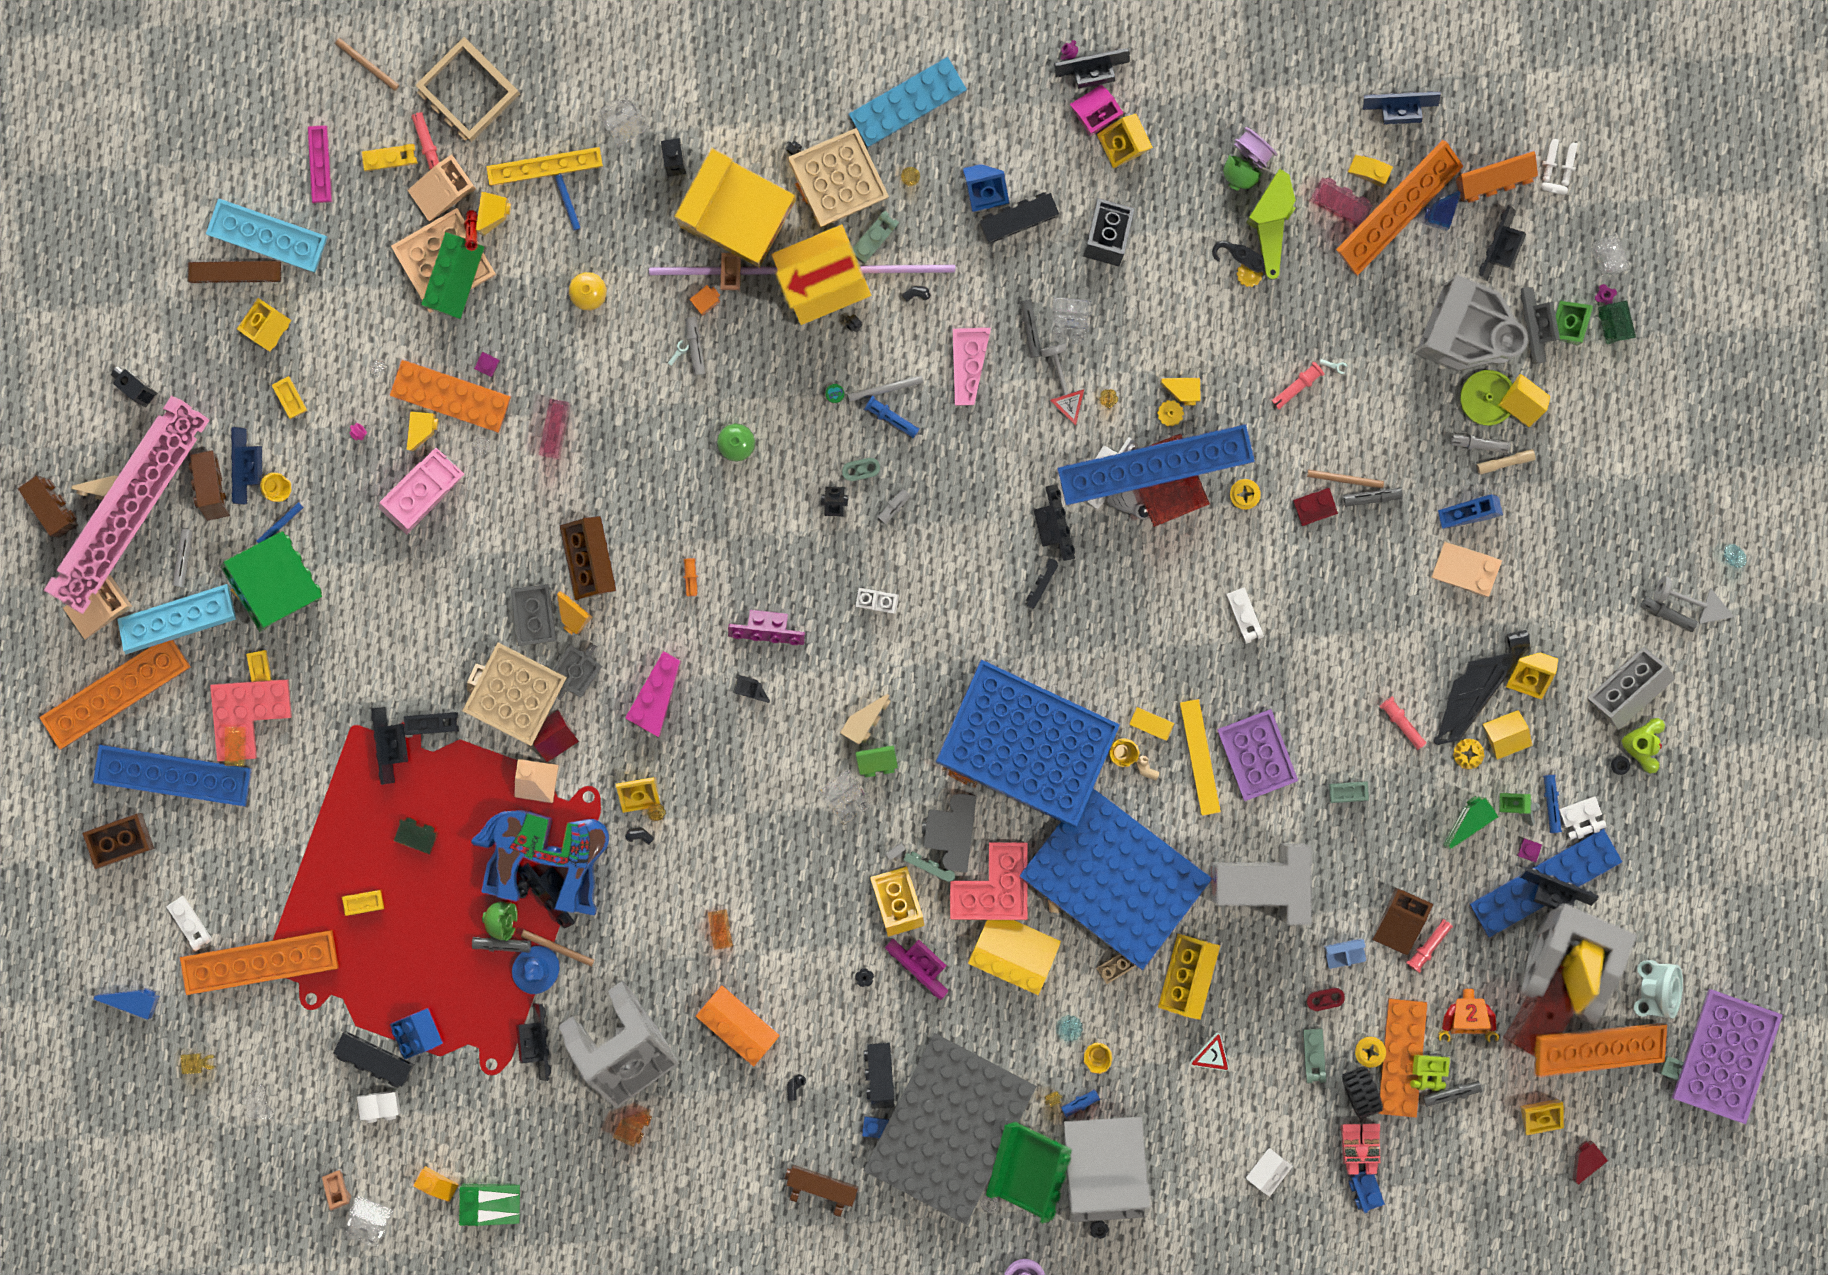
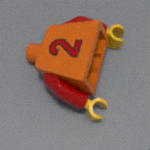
(1469, 1017)

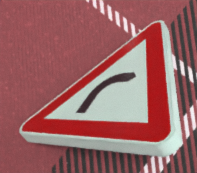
(1212, 1055)

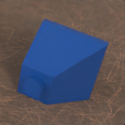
(985, 187)

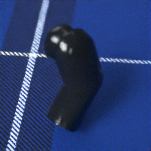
(639, 833)
(792, 1086)

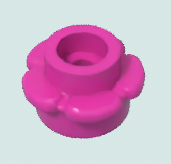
(358, 432)

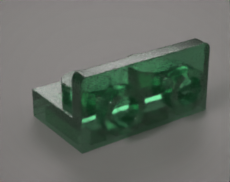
(1616, 322)
(416, 836)

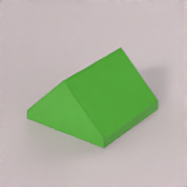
(1572, 321)

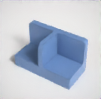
(1345, 953)

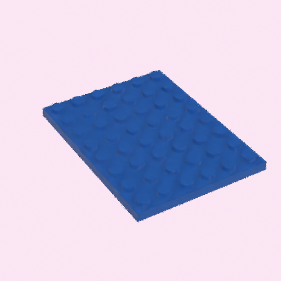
(1027, 743)
(1116, 879)

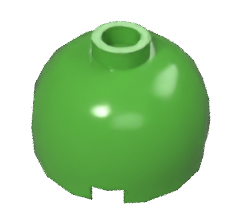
(1240, 173)
(736, 442)
(499, 920)

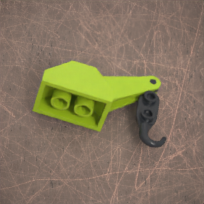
(1269, 221)

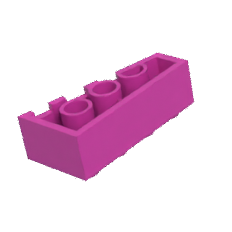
(654, 698)

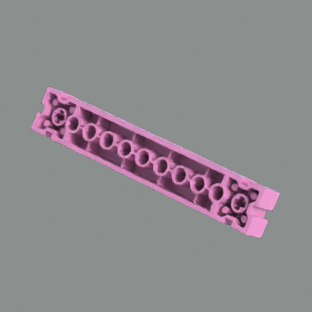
(126, 504)

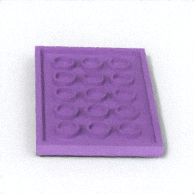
(1727, 1056)

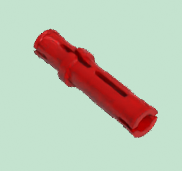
(471, 232)

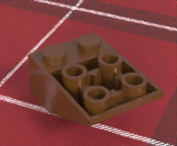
(1402, 921)

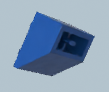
(416, 1034)

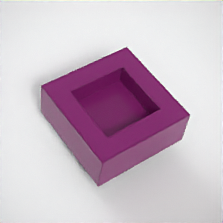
(487, 364)
(1529, 850)

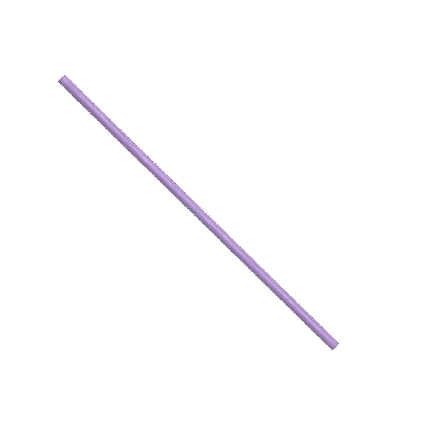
(772, 270)

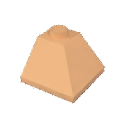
(535, 780)

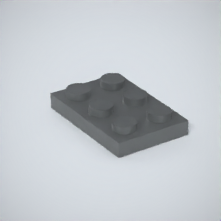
(533, 615)

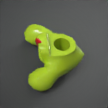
(1643, 744)

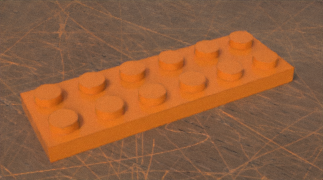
(450, 396)
(1402, 1041)

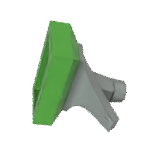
(1519, 804)

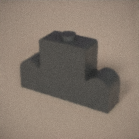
(952, 831)

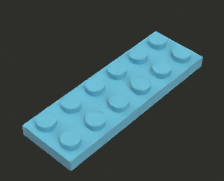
(266, 235)
(176, 619)

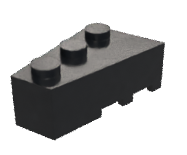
(879, 1075)

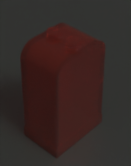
(1543, 1015)

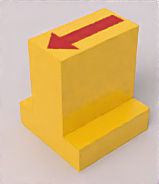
(734, 208)
(820, 275)

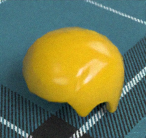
(275, 487)
(1124, 752)
(1098, 1057)

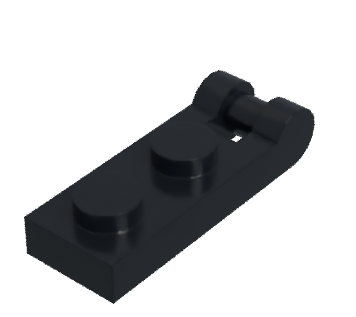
(1042, 583)
(430, 723)

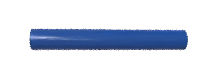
(567, 202)
(281, 522)

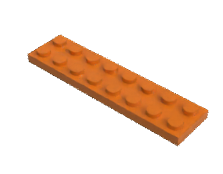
(1400, 207)
(114, 692)
(259, 962)
(1600, 1049)

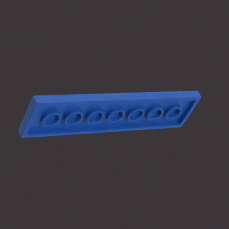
(172, 775)
(1573, 865)

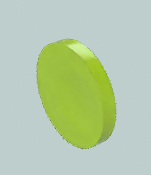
(1482, 396)

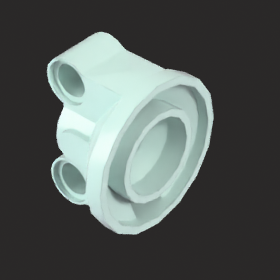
(1660, 989)

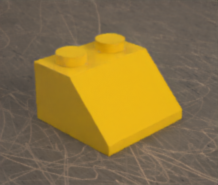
(1124, 140)
(264, 324)

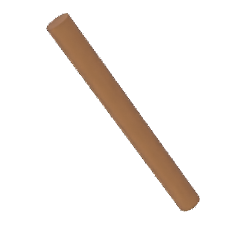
(367, 64)
(1345, 479)
(558, 948)

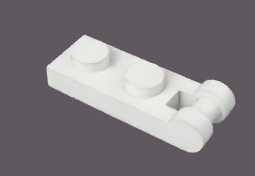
(1244, 614)
(189, 922)

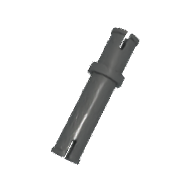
(1026, 305)
(1373, 497)
(1662, 610)
(494, 944)
(1460, 1091)

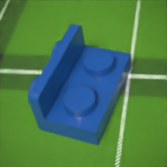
(1366, 1190)

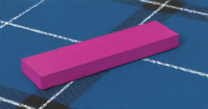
(319, 164)

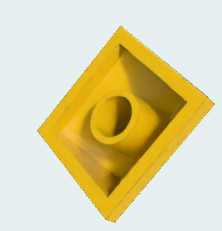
(1525, 401)
(1508, 734)
(638, 794)
(1543, 1116)

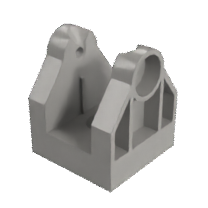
(1471, 328)
(1563, 930)
(628, 1059)

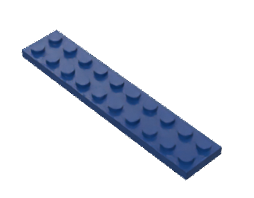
(1156, 464)

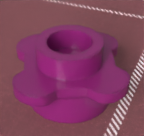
(1069, 50)
(1600, 295)

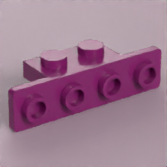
(767, 627)
(921, 964)

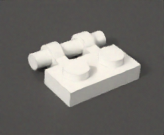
(1580, 812)

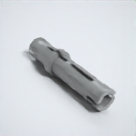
(695, 345)
(1480, 443)
(185, 534)

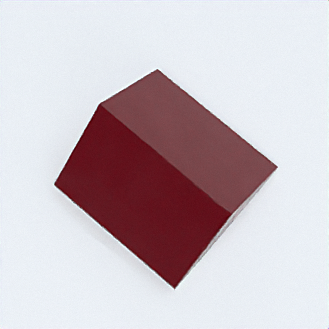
(554, 737)

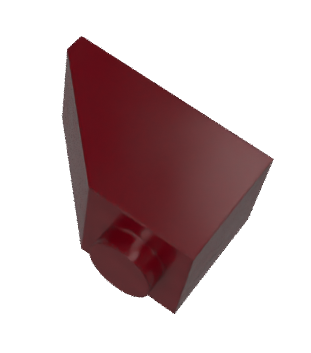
(1587, 1161)

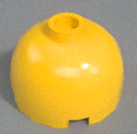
(587, 291)

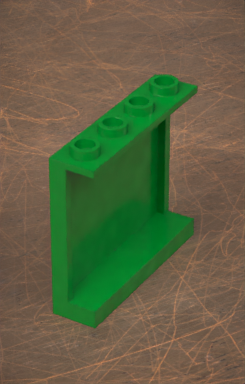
(271, 580)
(1029, 1171)

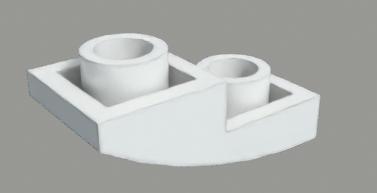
(877, 600)

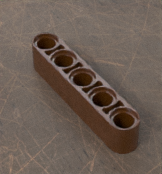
(234, 272)

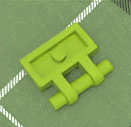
(1430, 1066)

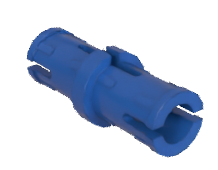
(1080, 1103)

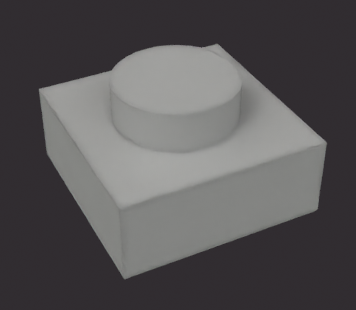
(896, 852)

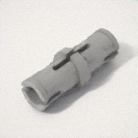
(894, 506)

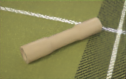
(1518, 458)

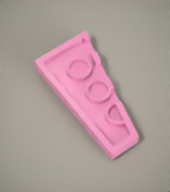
(968, 355)

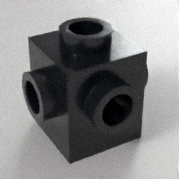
(834, 501)

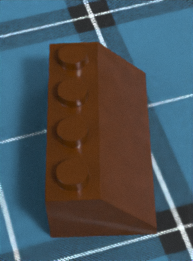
(587, 557)

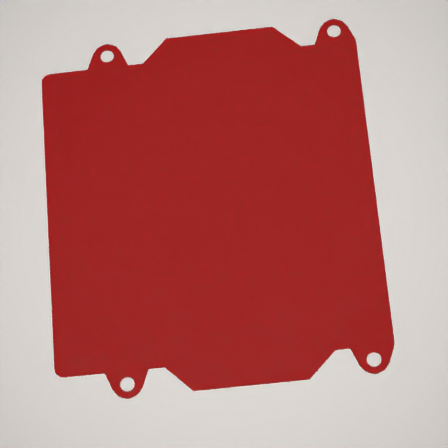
(421, 942)

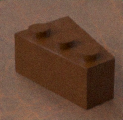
(208, 485)

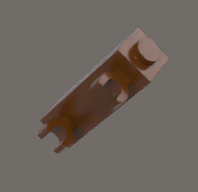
(822, 1186)

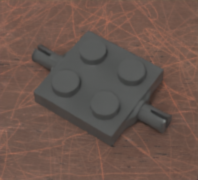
(578, 668)

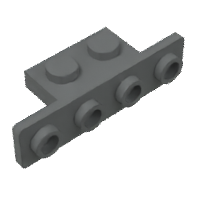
(1540, 324)

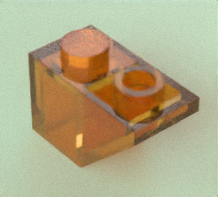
(631, 1126)

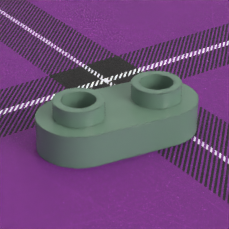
(861, 469)

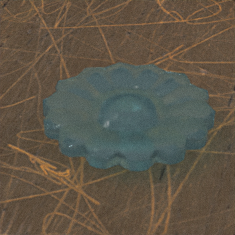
(1735, 555)
(1069, 1028)

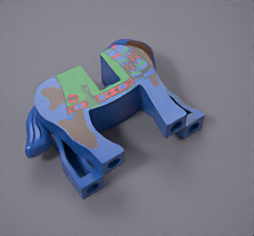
(526, 835)

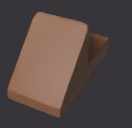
(730, 272)
(336, 1190)

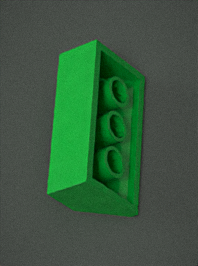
(452, 277)

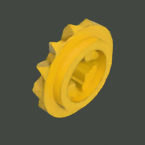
(1251, 487)
(1476, 748)
(1362, 1055)

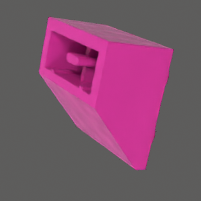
(1096, 110)

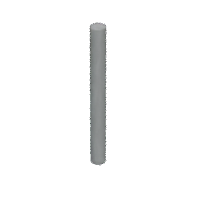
(885, 388)

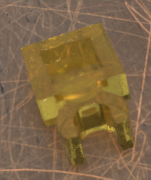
(194, 1062)

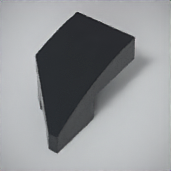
(750, 688)

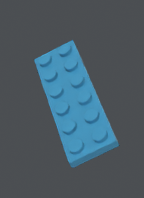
(907, 102)

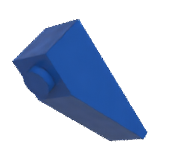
(1471, 511)
(137, 1002)

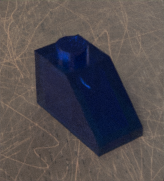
(1442, 212)

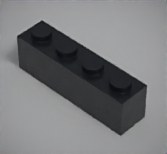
(1018, 218)
(374, 1059)

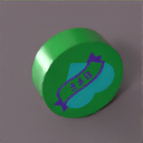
(835, 393)

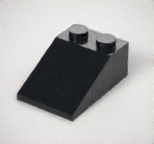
(1108, 232)

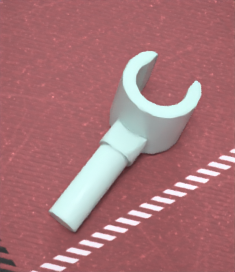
(679, 351)
(1334, 366)

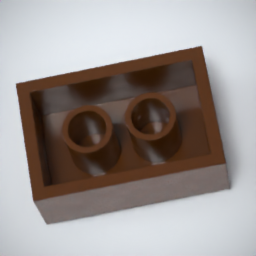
(48, 506)
(118, 840)

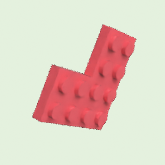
(243, 704)
(1000, 897)

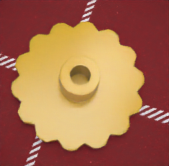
(1248, 277)
(1170, 413)

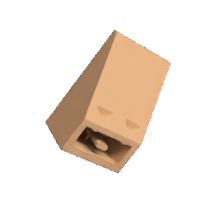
(441, 188)
(103, 608)

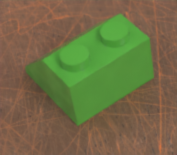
(877, 760)

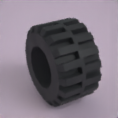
(1362, 1092)

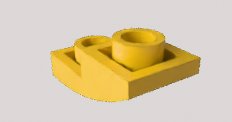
(1151, 723)

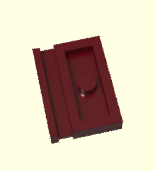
(1315, 506)

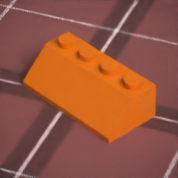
(1497, 177)
(737, 1025)

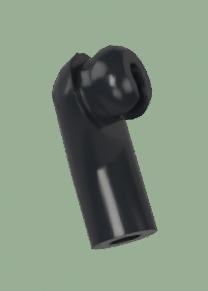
(919, 291)
(523, 888)

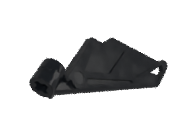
(1477, 686)

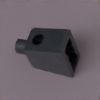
(673, 157)
(133, 386)

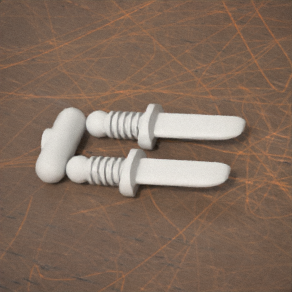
(1553, 188)

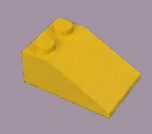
(897, 901)
(1583, 973)

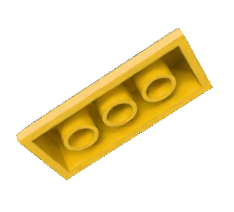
(1189, 976)

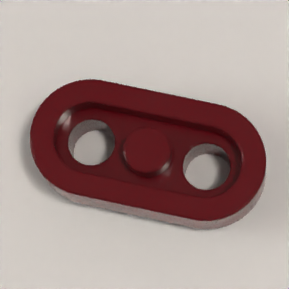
(1325, 1000)

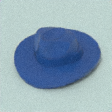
(536, 970)

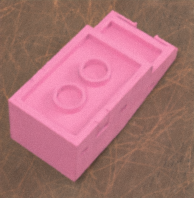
(420, 490)

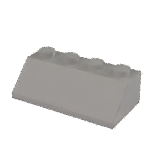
(1631, 688)

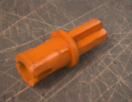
(690, 577)

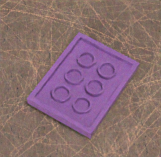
(1257, 755)

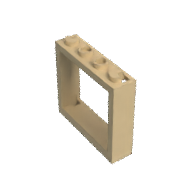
(512, 93)

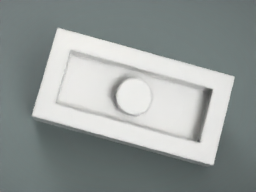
(1269, 1172)

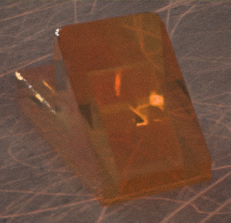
(720, 929)

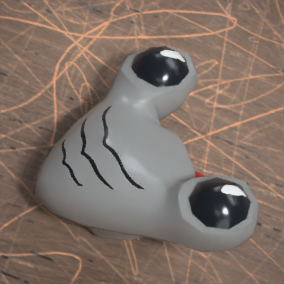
(1130, 503)

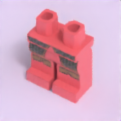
(1360, 1153)

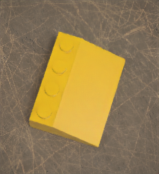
(1015, 953)

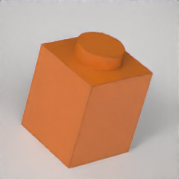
(705, 299)

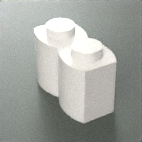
(378, 1106)

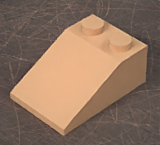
(1466, 569)

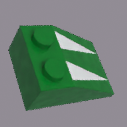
(1471, 819)
(489, 1204)

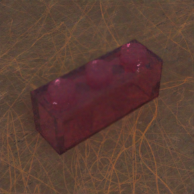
(1341, 201)
(554, 429)

